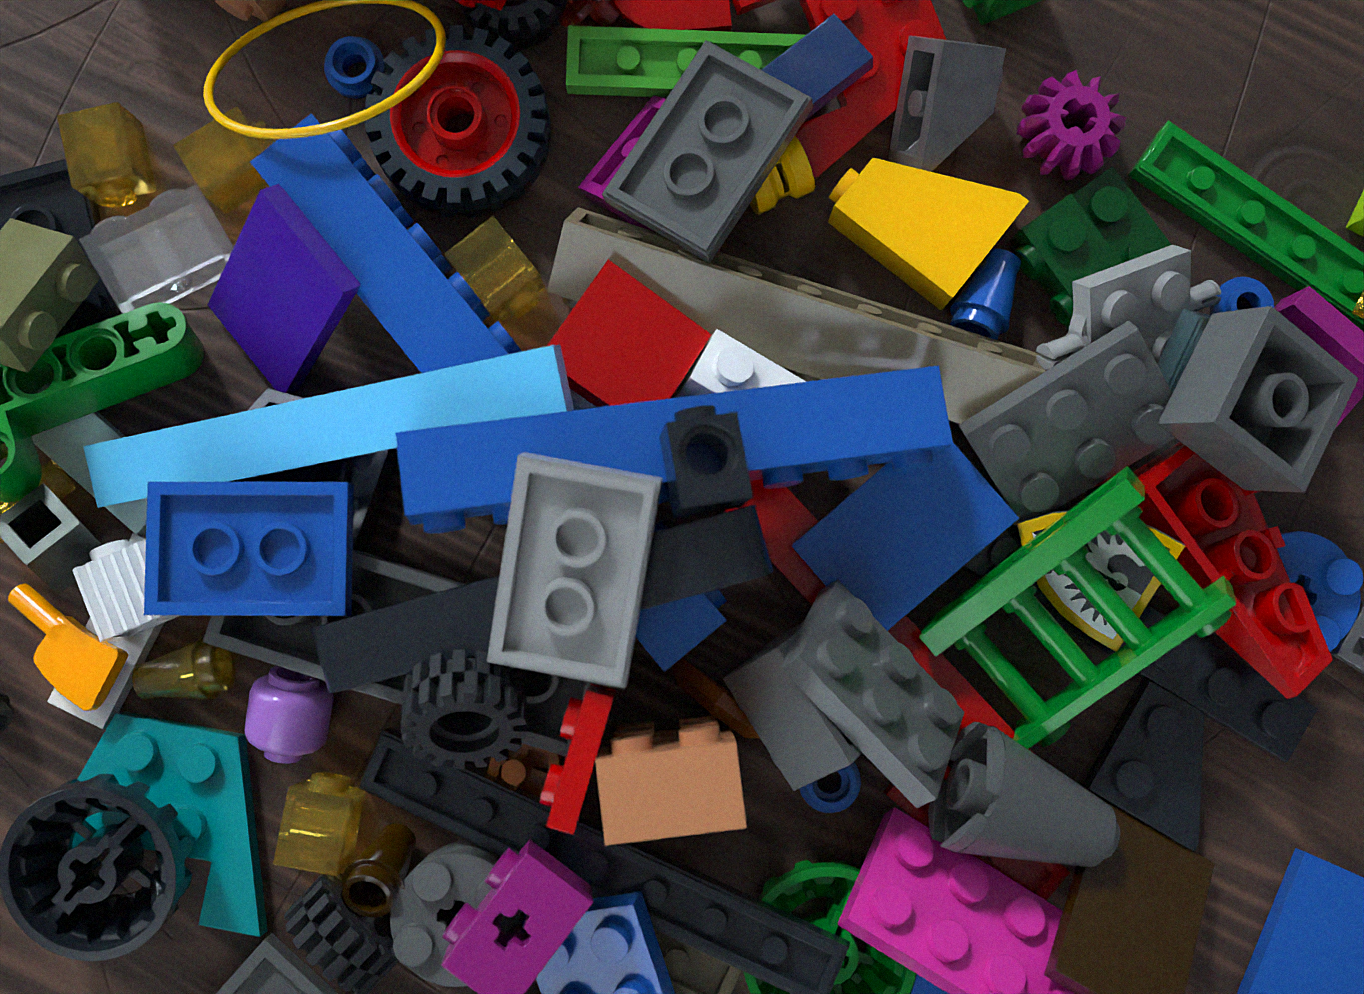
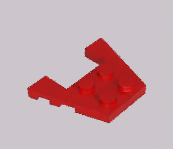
(884, 31)

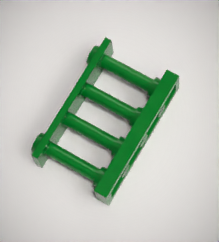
(1063, 549)

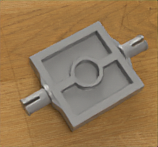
(1142, 290)

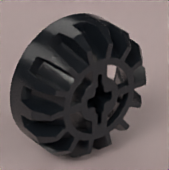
(55, 888)

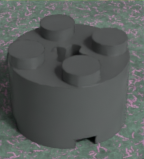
(426, 904)

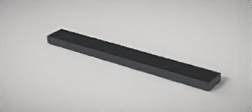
(677, 897)

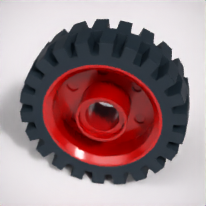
(467, 167)

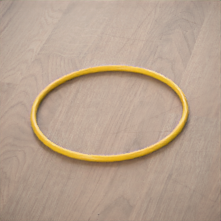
(338, 124)

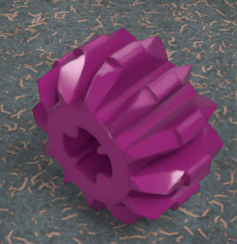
(1060, 106)

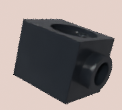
(699, 493)

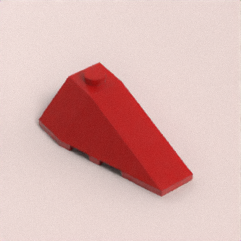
(1229, 537)

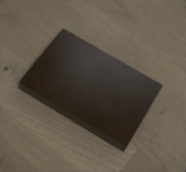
(1132, 917)

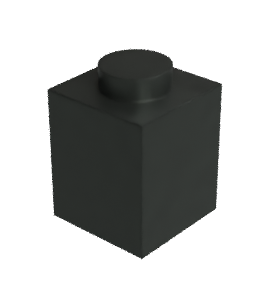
(47, 537)

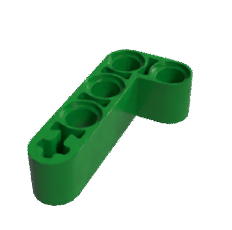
(166, 354)

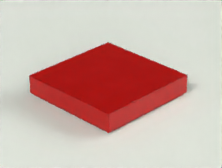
(626, 342)

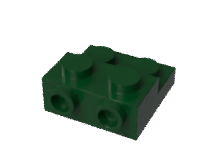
(1084, 236)

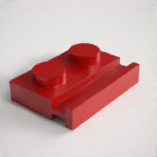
(568, 784)

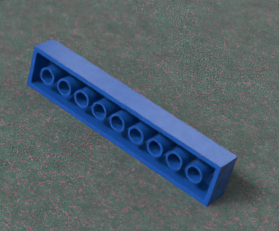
(426, 313)

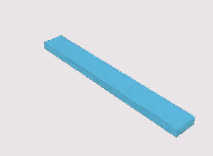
(329, 425)

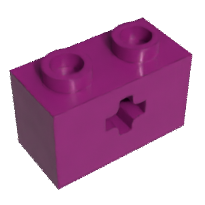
(510, 961)

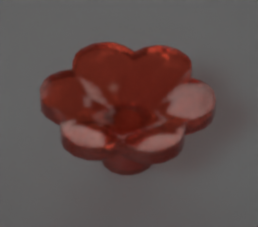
(600, 10)

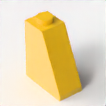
(922, 223)

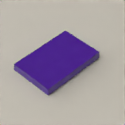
(282, 290)

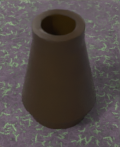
(379, 872)

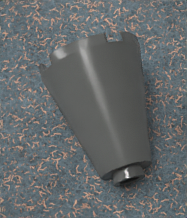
(1017, 805)

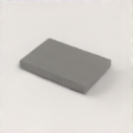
(573, 569)

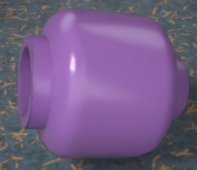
(288, 715)

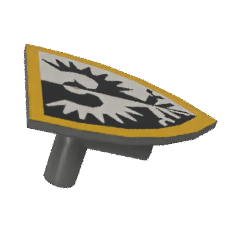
(1118, 567)

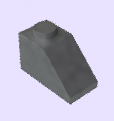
(943, 98)

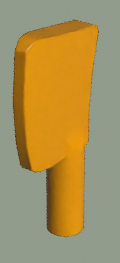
(70, 653)

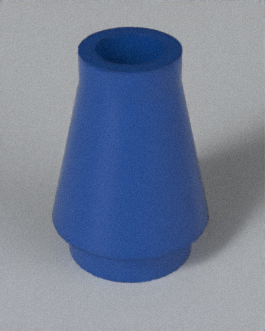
(988, 296)

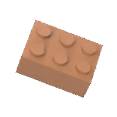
(669, 780)

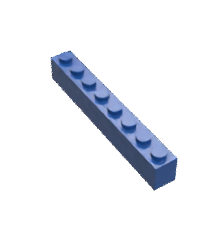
(783, 428)

